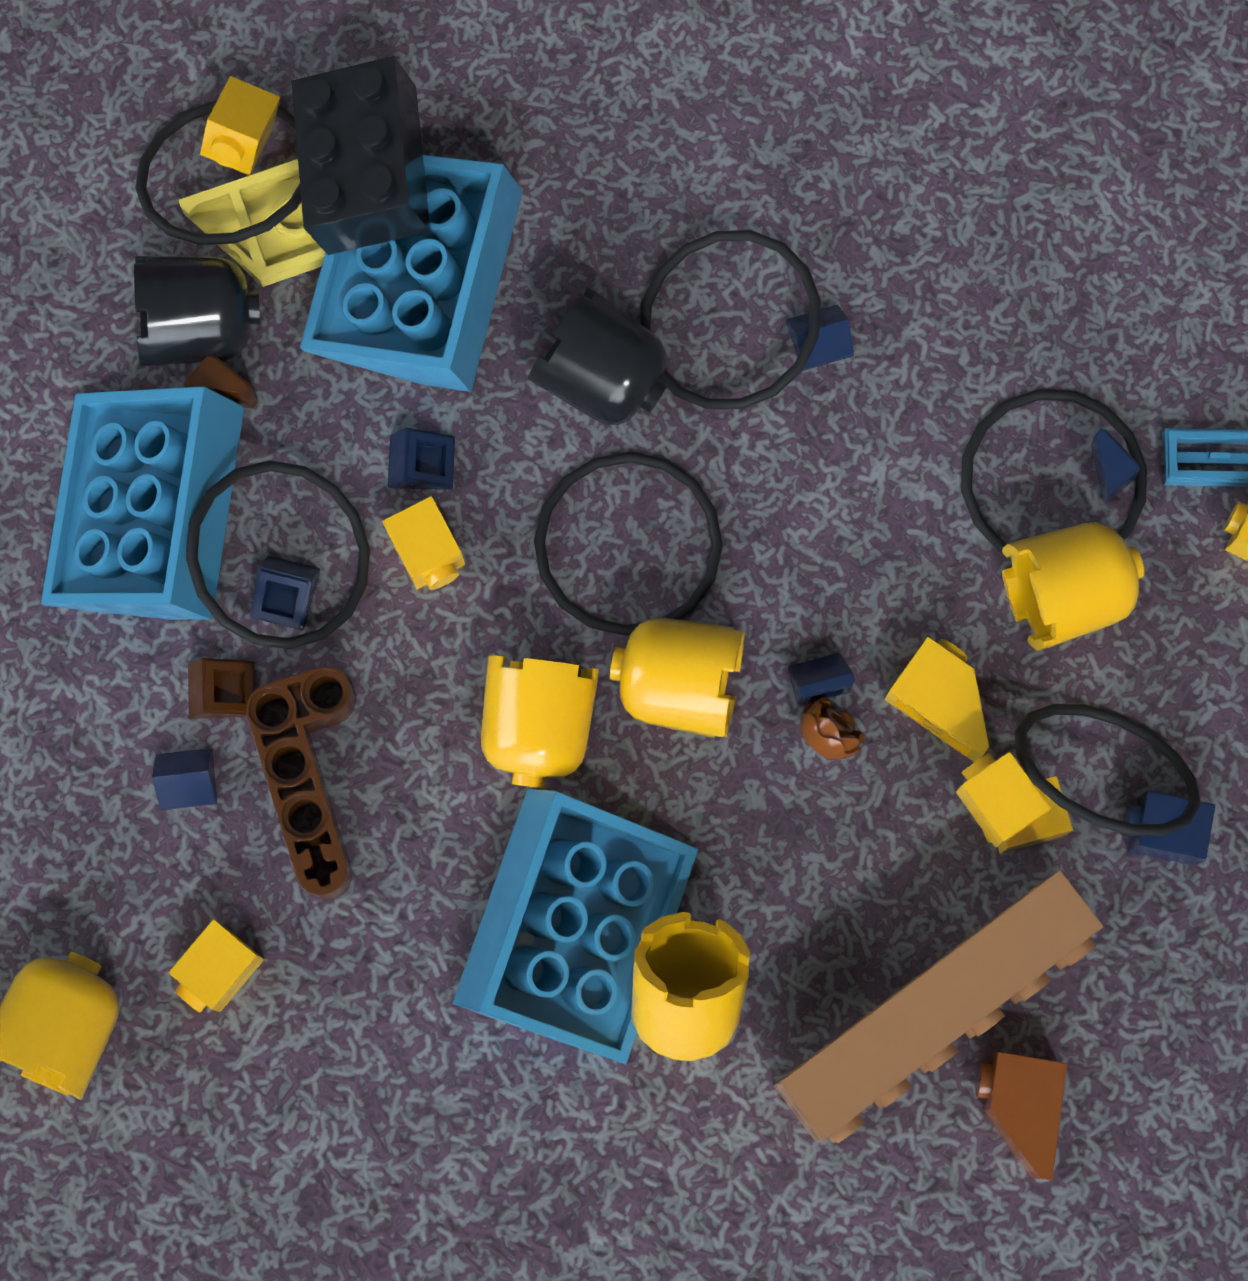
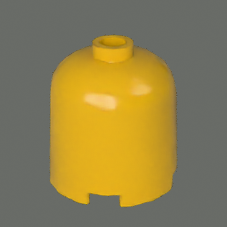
(1071, 582)
(679, 674)
(537, 718)
(688, 986)
(57, 1022)

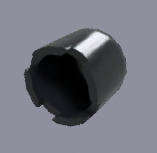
(191, 309)
(602, 362)

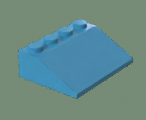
(423, 299)
(128, 498)
(568, 920)

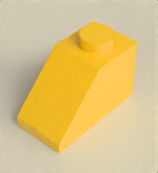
(943, 697)

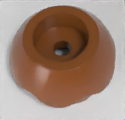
(829, 730)

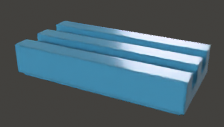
(1171, 457)

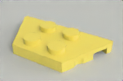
(248, 201)

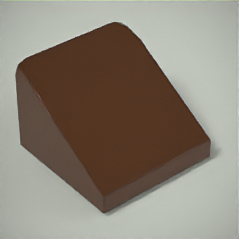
(223, 380)
(219, 687)

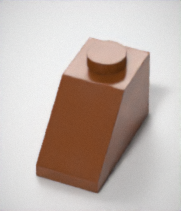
(1025, 1106)

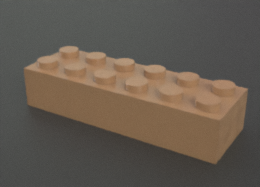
(939, 1006)

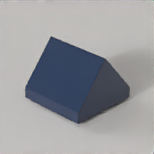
(833, 340)
(185, 779)

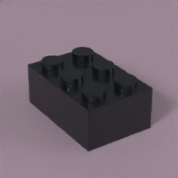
(360, 156)

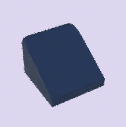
(421, 460)
(1113, 465)
(284, 592)
(821, 678)

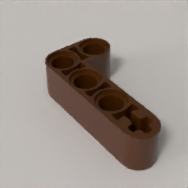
(309, 786)

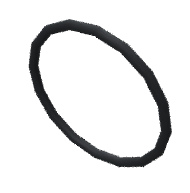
(189, 236)
(814, 316)
(1051, 395)
(611, 460)
(212, 605)
(1083, 812)

